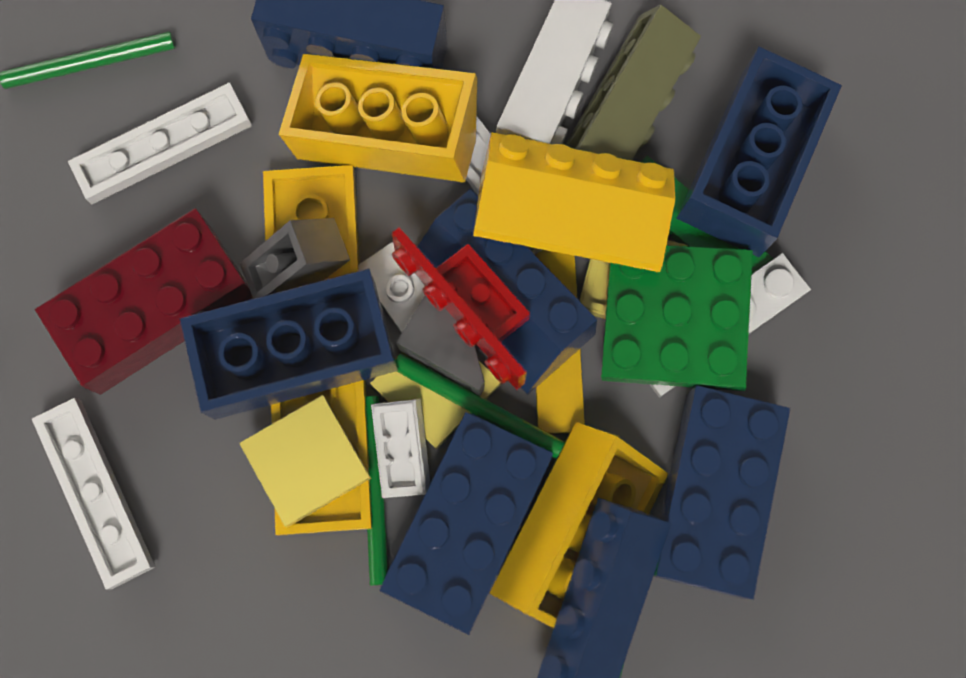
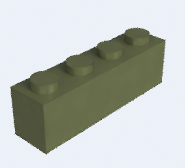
(636, 86)

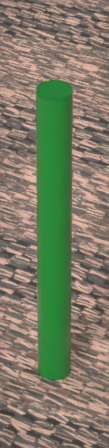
(87, 60)
(477, 404)
(377, 535)

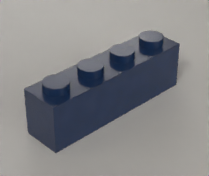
(605, 593)

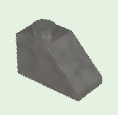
(295, 257)
(437, 345)

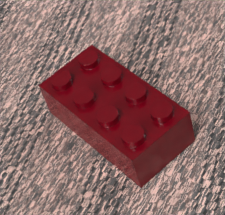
(134, 303)

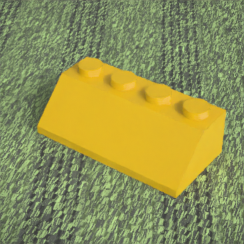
(382, 117)
(575, 202)
(549, 543)

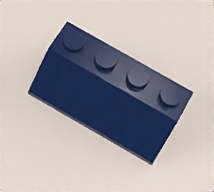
(557, 318)

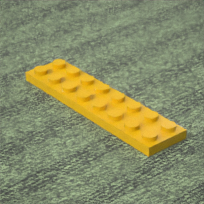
(323, 195)

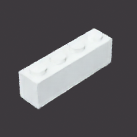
(555, 70)

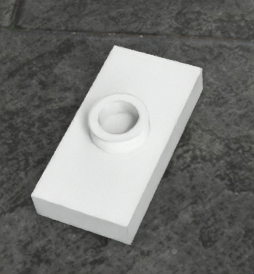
(396, 290)
(401, 448)

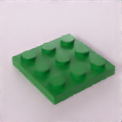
(680, 322)

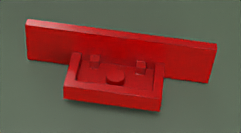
(475, 299)

